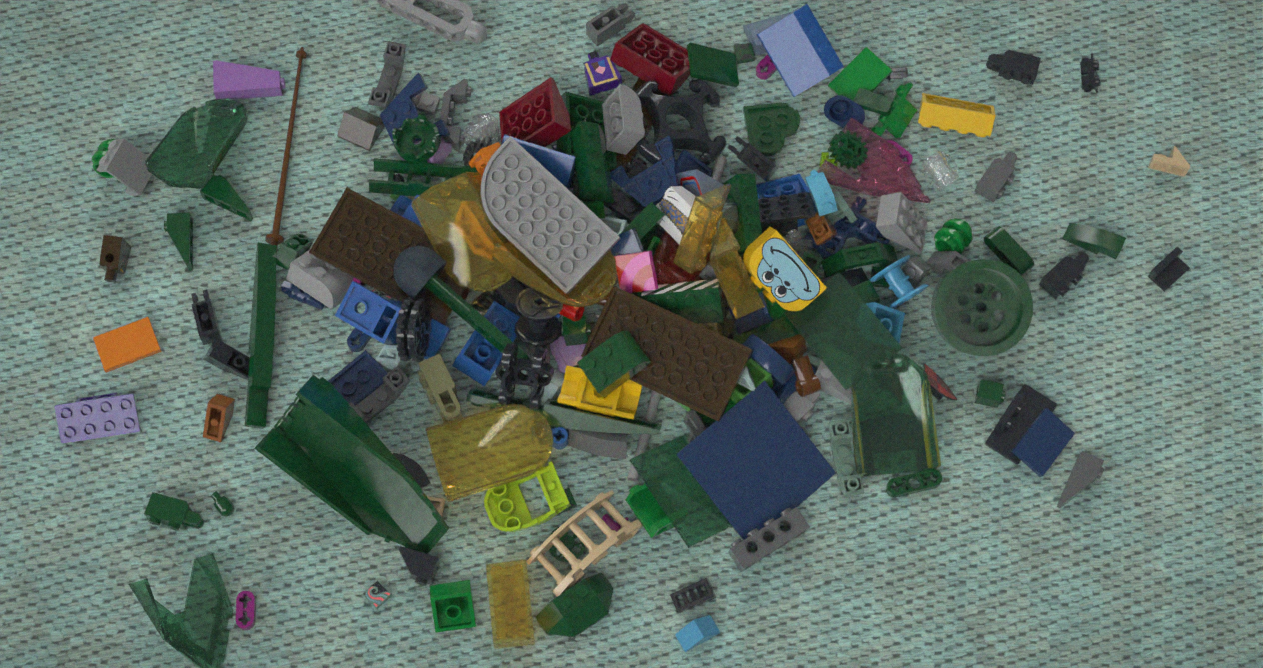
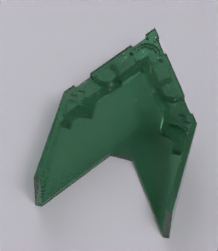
(201, 628)

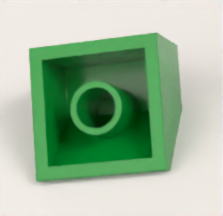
(452, 606)

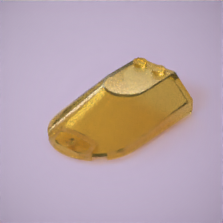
(462, 231)
(489, 449)

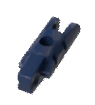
(297, 294)

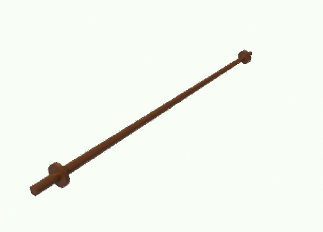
(275, 238)

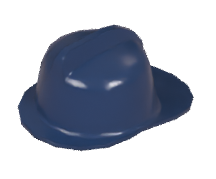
(841, 109)

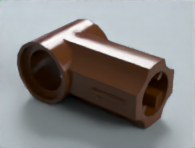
(806, 382)

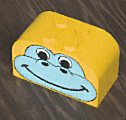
(781, 272)

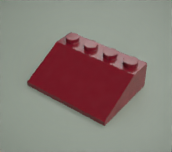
(653, 58)
(536, 116)

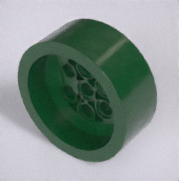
(1014, 303)

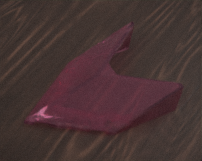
(880, 173)

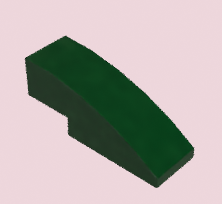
(1094, 239)

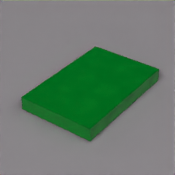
(863, 72)

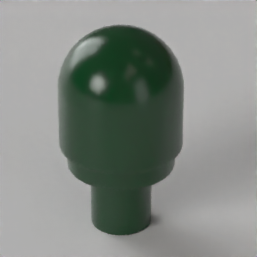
(223, 504)

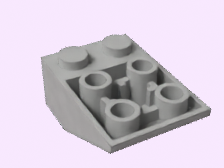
(901, 222)

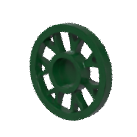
(569, 542)

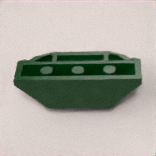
(577, 607)

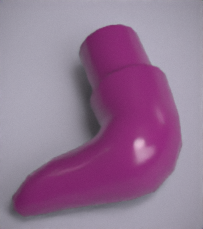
(611, 523)

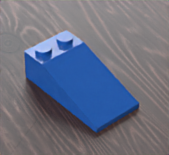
(479, 356)

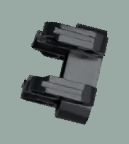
(513, 374)

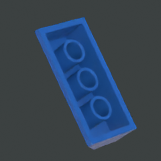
(557, 163)

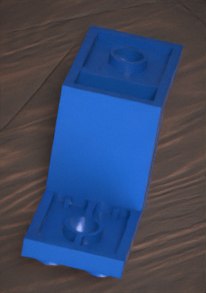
(381, 318)

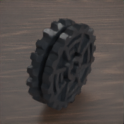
(413, 330)

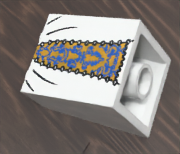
(676, 207)

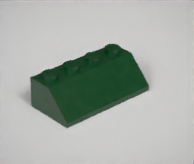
(592, 162)

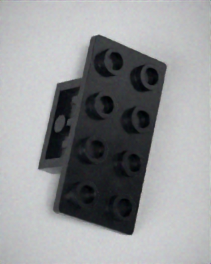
(783, 211)
(1016, 421)

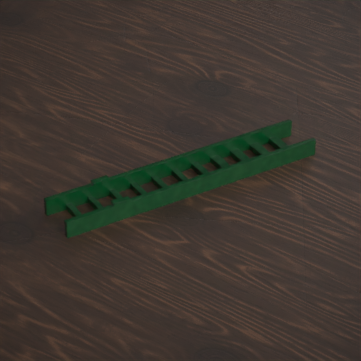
(415, 187)

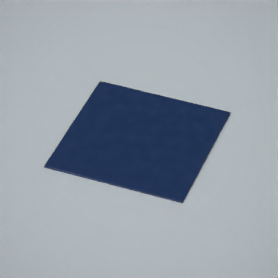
(756, 461)

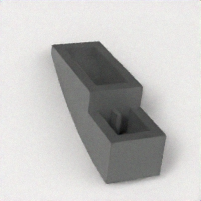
(599, 443)

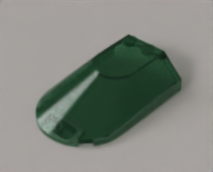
(197, 143)

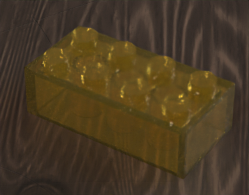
(510, 604)

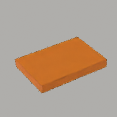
(127, 344)

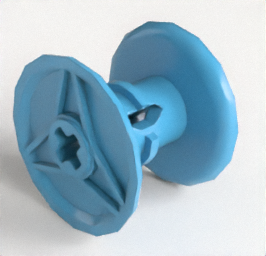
(899, 282)

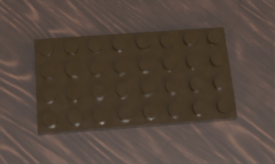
(365, 243)
(685, 358)

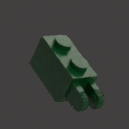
(171, 512)

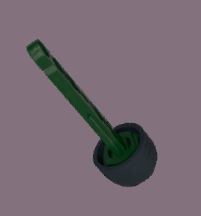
(419, 269)

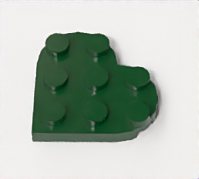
(769, 126)

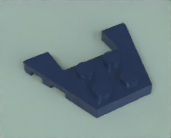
(404, 107)
(654, 181)

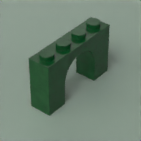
(744, 194)

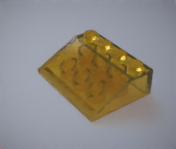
(701, 229)

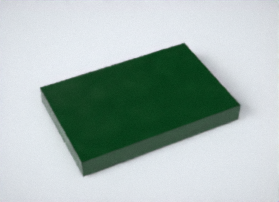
(712, 65)

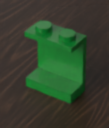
(648, 511)

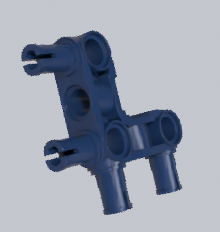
(862, 229)

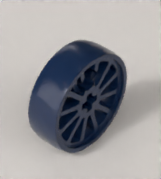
(769, 360)

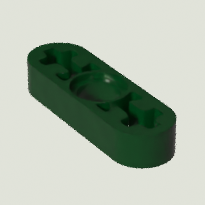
(898, 481)

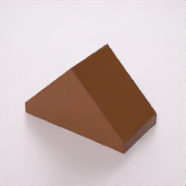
(790, 347)

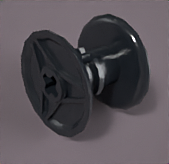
(538, 322)

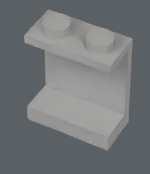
(126, 165)

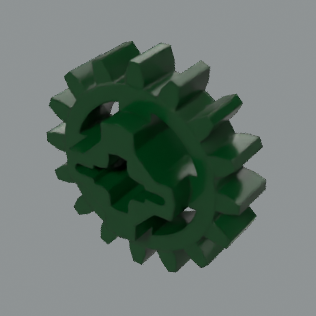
(848, 149)

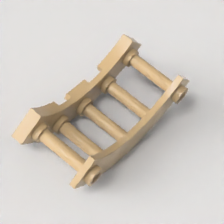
(596, 551)

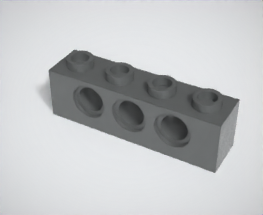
(745, 559)

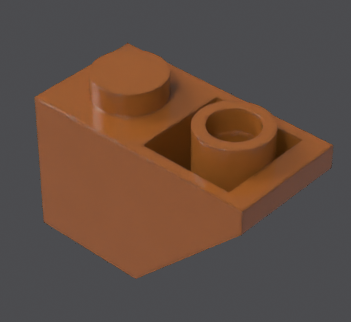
(821, 229)

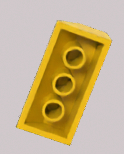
(956, 115)

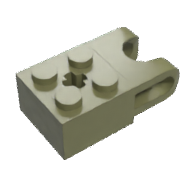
(439, 387)

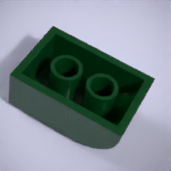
(613, 362)

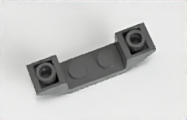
(390, 75)
(456, 94)
(948, 259)
(385, 395)

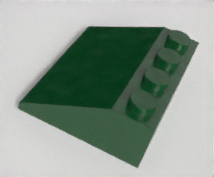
(582, 109)

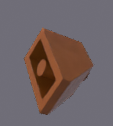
(218, 417)

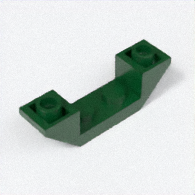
(858, 257)

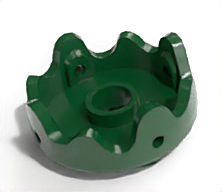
(411, 130)

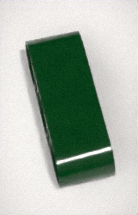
(1008, 250)

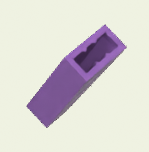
(245, 81)

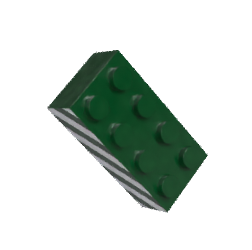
(692, 300)

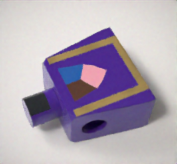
(601, 74)

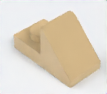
(1173, 164)

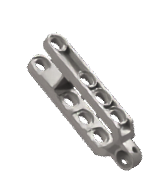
(465, 29)

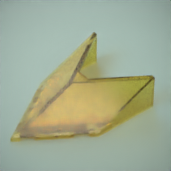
(732, 273)

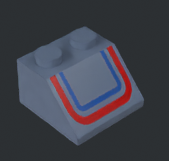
(697, 182)

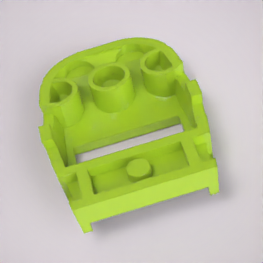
(509, 510)

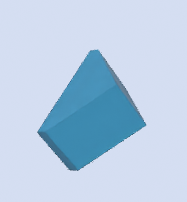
(697, 632)

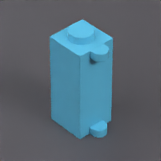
(821, 193)

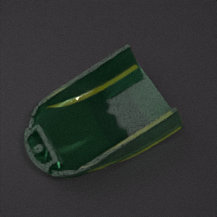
(893, 417)

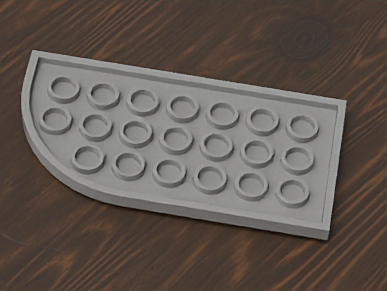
(543, 216)

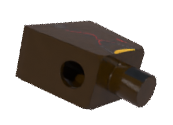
(114, 256)

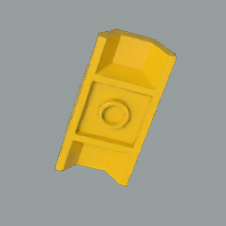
(580, 392)

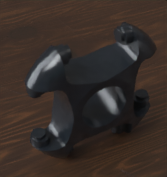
(688, 107)

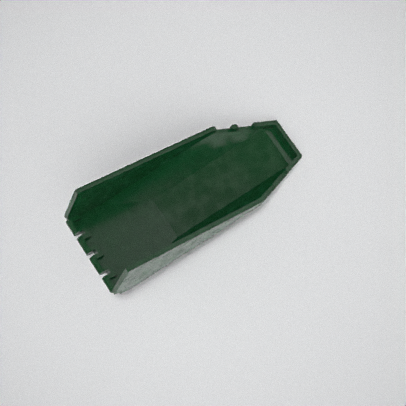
(350, 468)

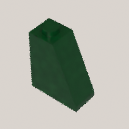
(646, 222)

